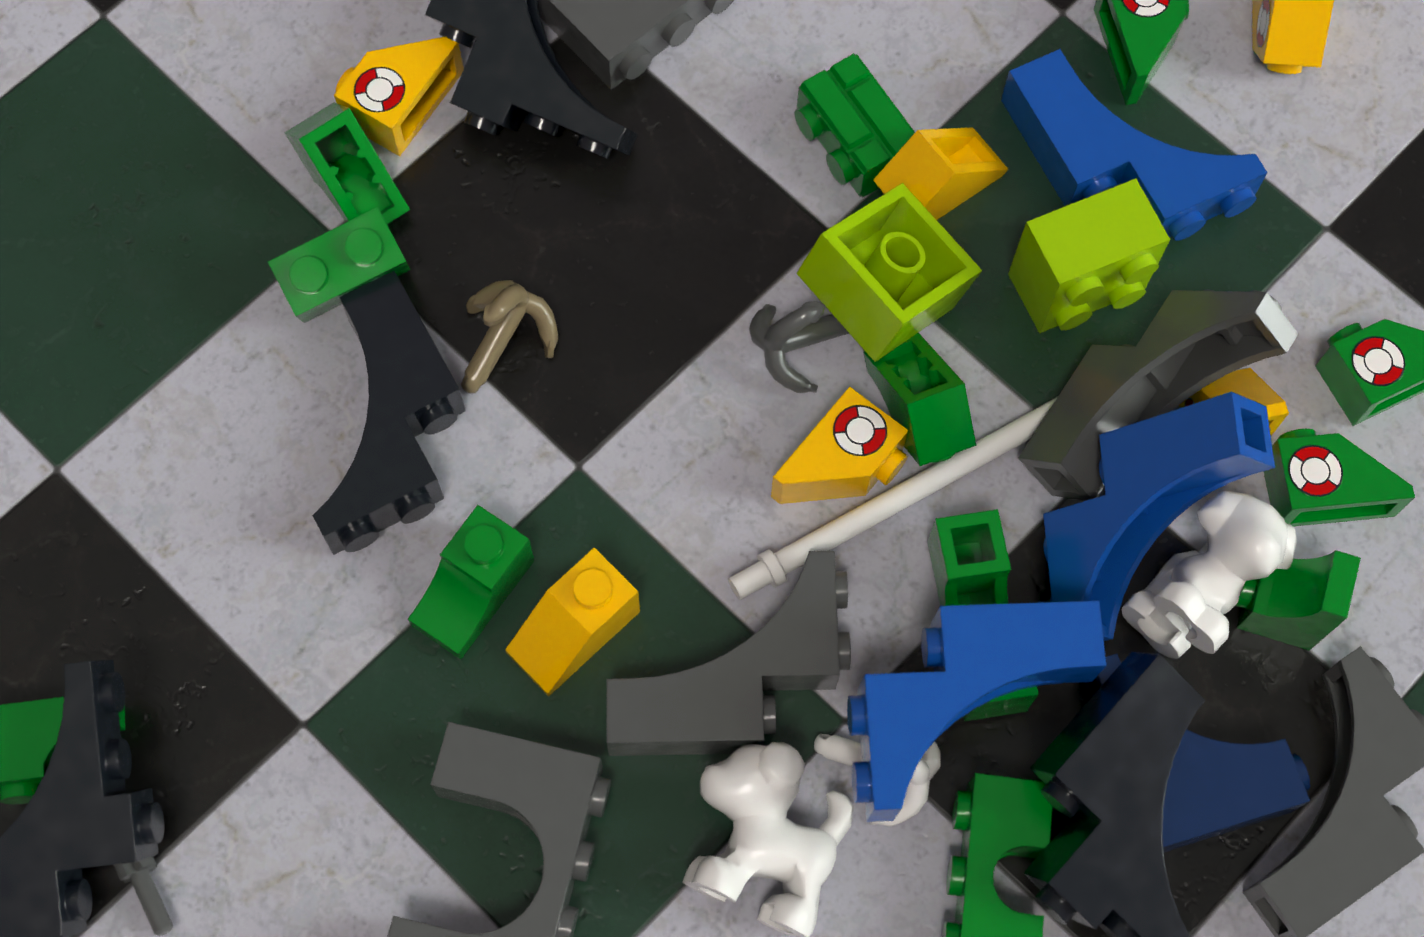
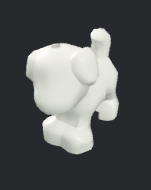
(1197, 588)
(755, 792)

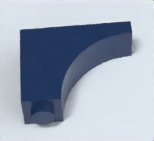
(1223, 784)

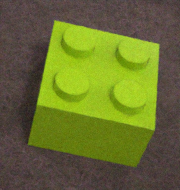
(1088, 257)
(888, 271)

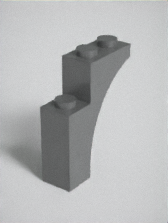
(1182, 351)
(723, 701)
(1357, 832)

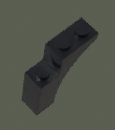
(407, 397)

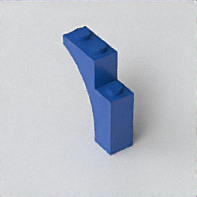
(1093, 150)
(1149, 480)
(975, 658)

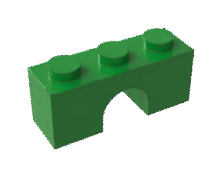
(973, 569)
(997, 821)

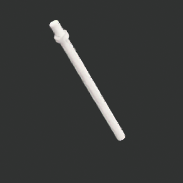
(775, 566)

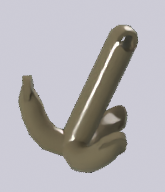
(503, 308)

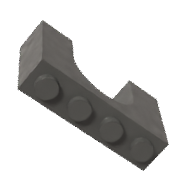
(624, 35)
(547, 791)

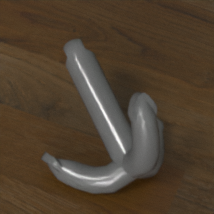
(791, 333)

